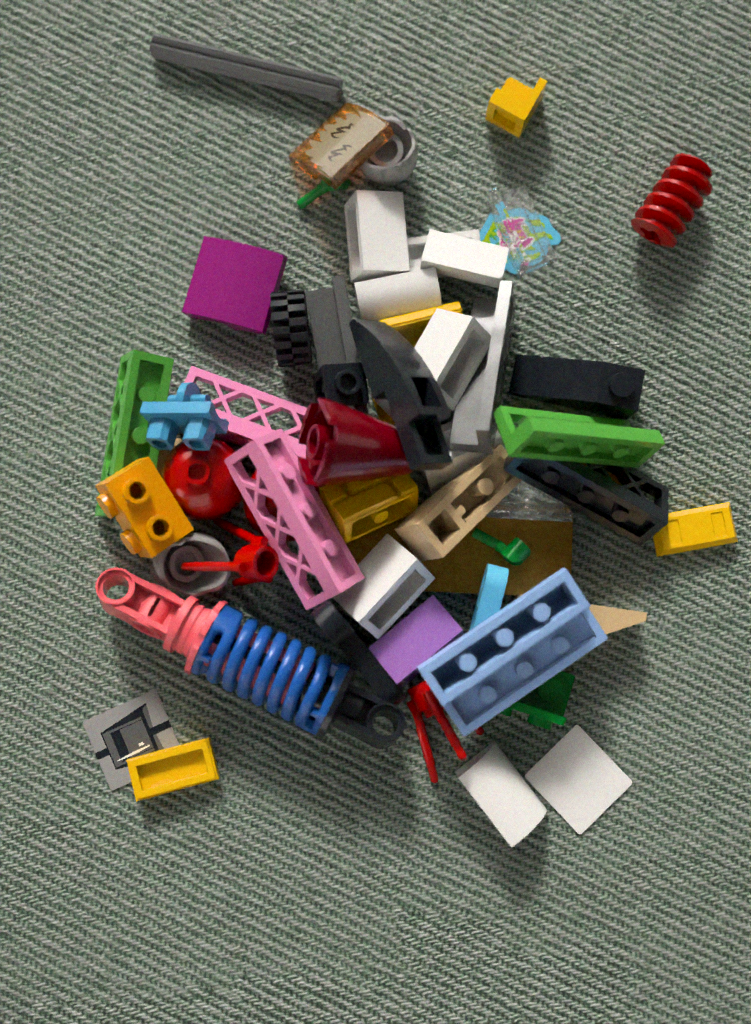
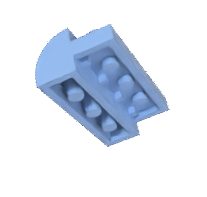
(513, 652)

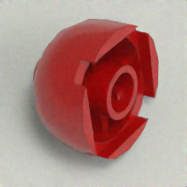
(201, 480)

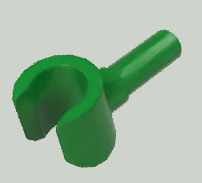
(321, 189)
(514, 553)

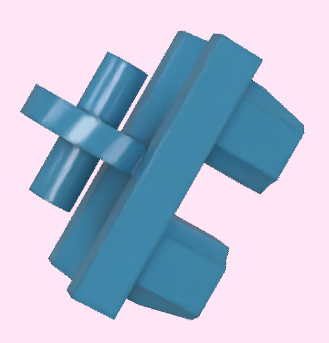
(183, 414)

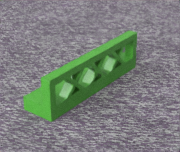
(139, 380)
(575, 437)

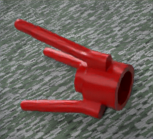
(253, 562)
(425, 700)

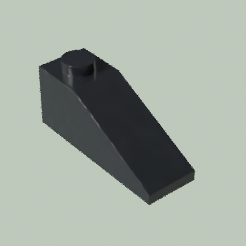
(578, 384)

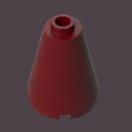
(348, 446)

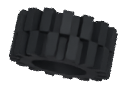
(291, 328)

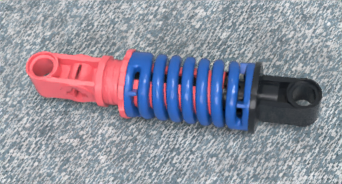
(252, 662)

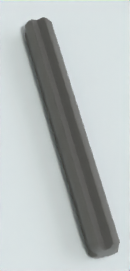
(246, 67)

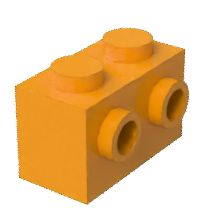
(143, 508)

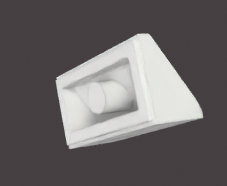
(464, 258)

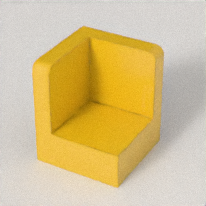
(514, 105)

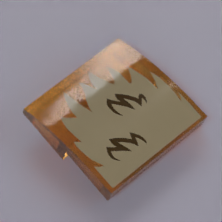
(342, 144)

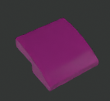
(234, 284)

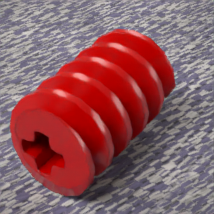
(673, 200)

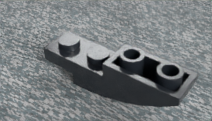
(405, 381)

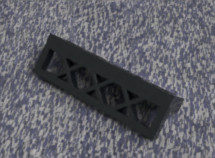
(597, 495)

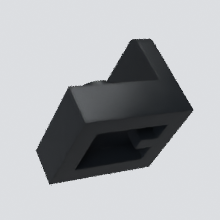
(342, 384)

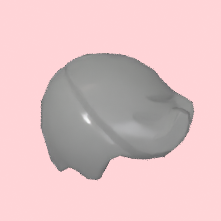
(395, 159)
(191, 548)

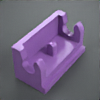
(415, 640)

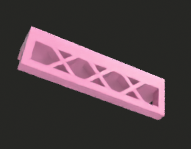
(244, 430)
(298, 515)

